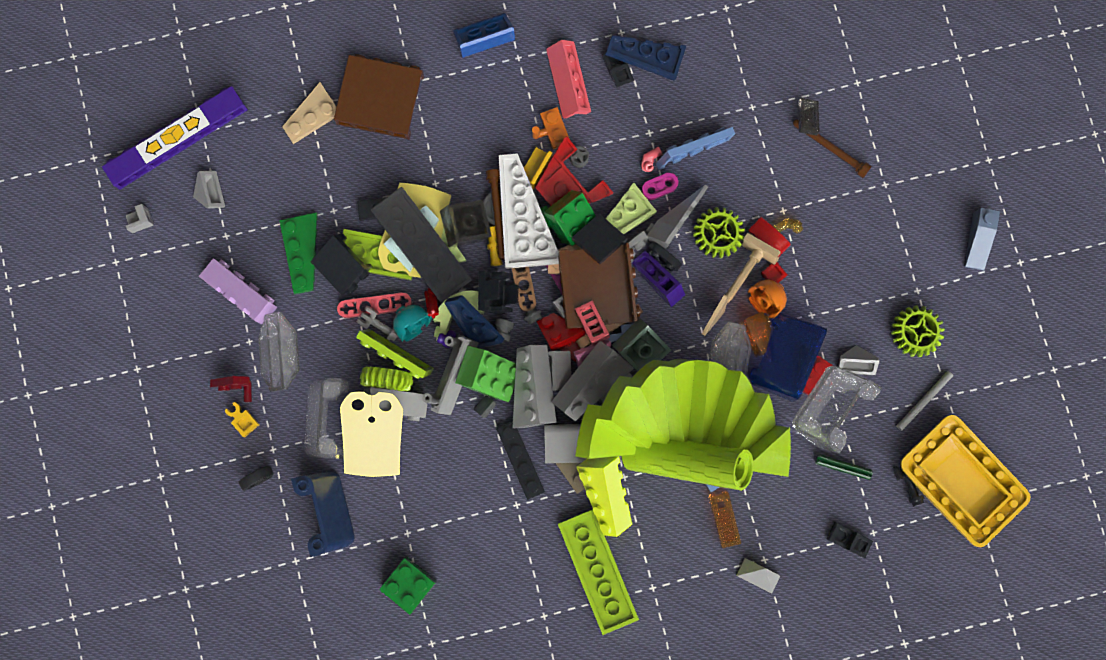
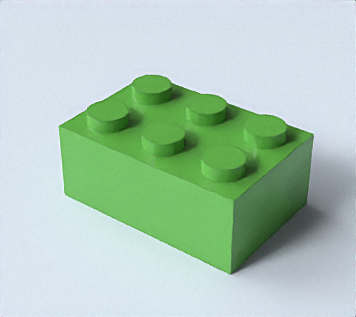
(487, 374)

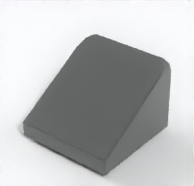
(485, 406)

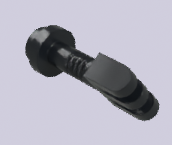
(916, 499)

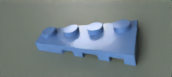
(692, 147)

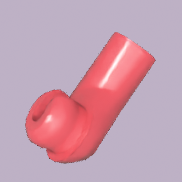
(648, 159)

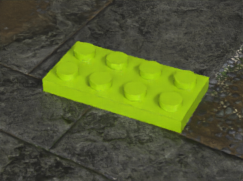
(366, 249)
(399, 356)

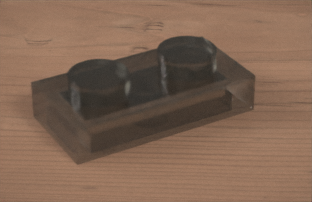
(808, 116)

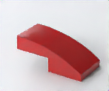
(769, 235)

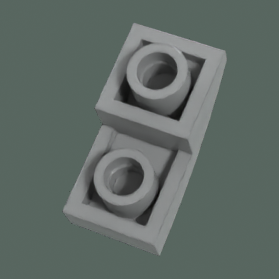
(638, 242)

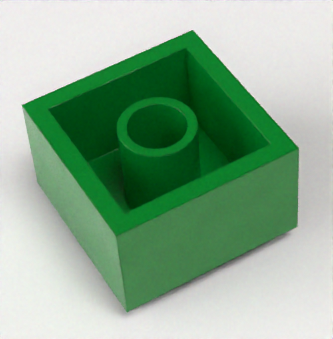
(569, 215)
(408, 585)

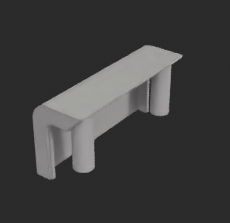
(448, 390)
(562, 443)

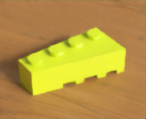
(606, 493)

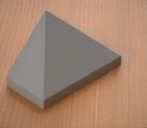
(208, 190)
(859, 361)
(758, 575)

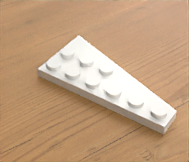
(524, 226)

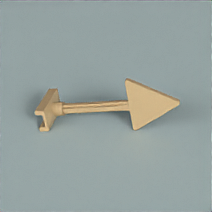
(759, 250)

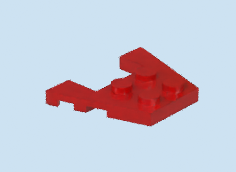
(558, 180)

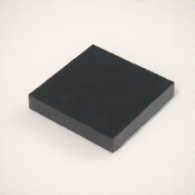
(599, 238)

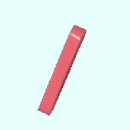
(374, 302)

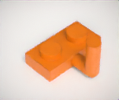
(553, 127)

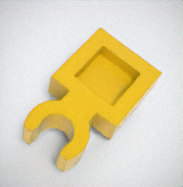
(243, 421)

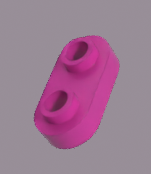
(659, 186)

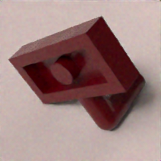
(234, 382)

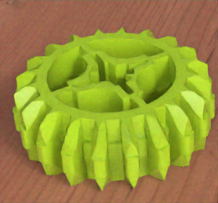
(725, 235)
(922, 317)
(386, 379)

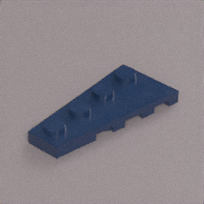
(653, 57)

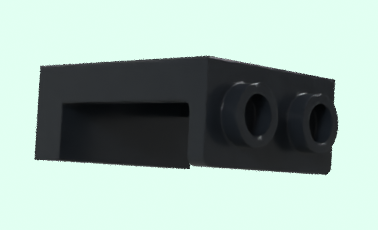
(340, 265)

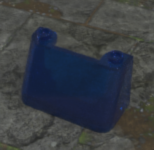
(788, 357)

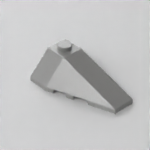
(670, 223)

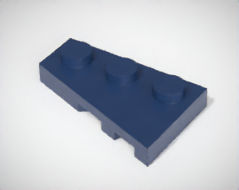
(472, 322)

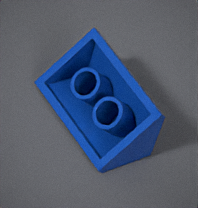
(484, 35)

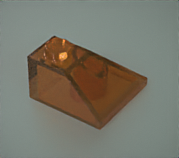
(758, 331)

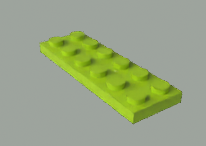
(598, 572)

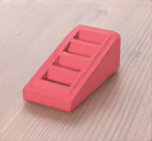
(594, 340)

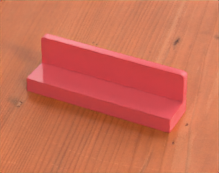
(568, 79)

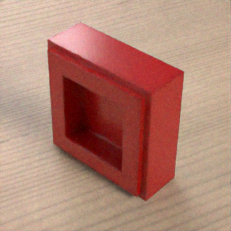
(774, 273)

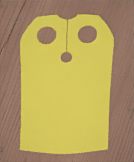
(421, 196)
(368, 446)

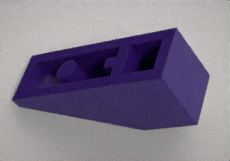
(659, 279)

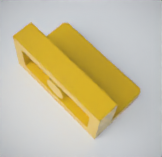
(536, 165)

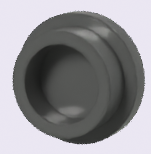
(533, 316)

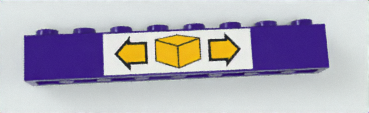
(174, 138)

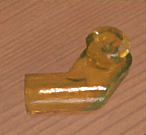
(789, 223)

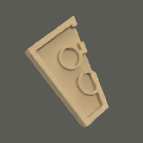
(310, 115)

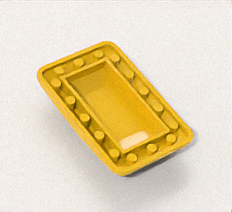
(965, 481)

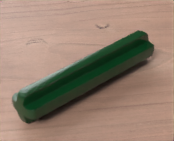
(844, 467)

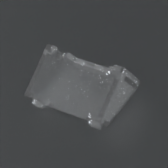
(830, 404)
(316, 443)

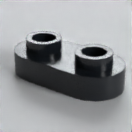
(670, 262)

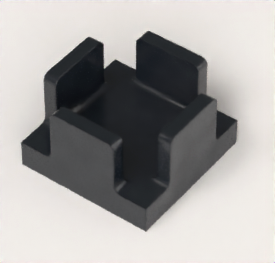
(495, 294)

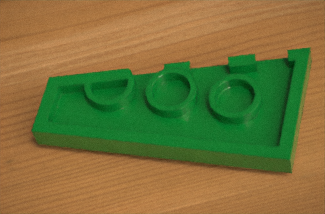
(300, 247)

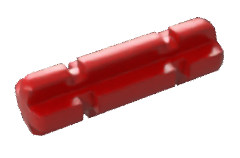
(431, 303)

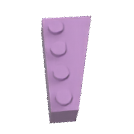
(237, 291)

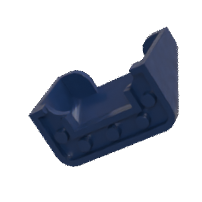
(330, 511)

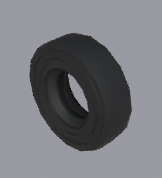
(256, 478)

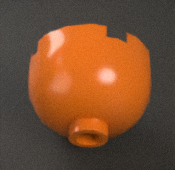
(768, 297)

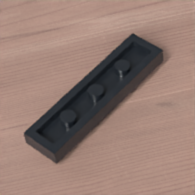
(520, 460)

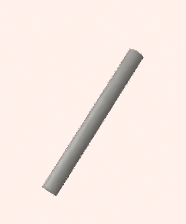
(924, 401)

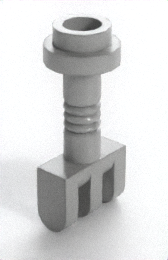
(370, 319)

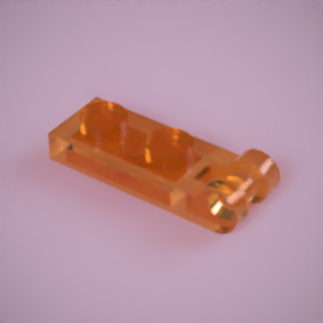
(724, 519)

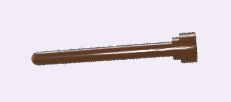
(862, 168)
(493, 178)

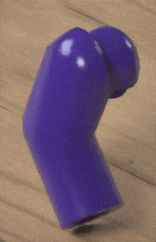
(441, 338)

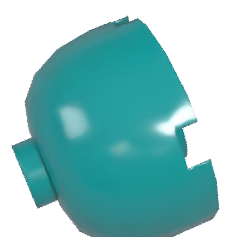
(409, 321)

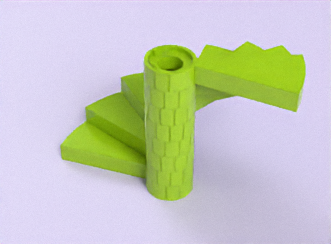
(688, 425)

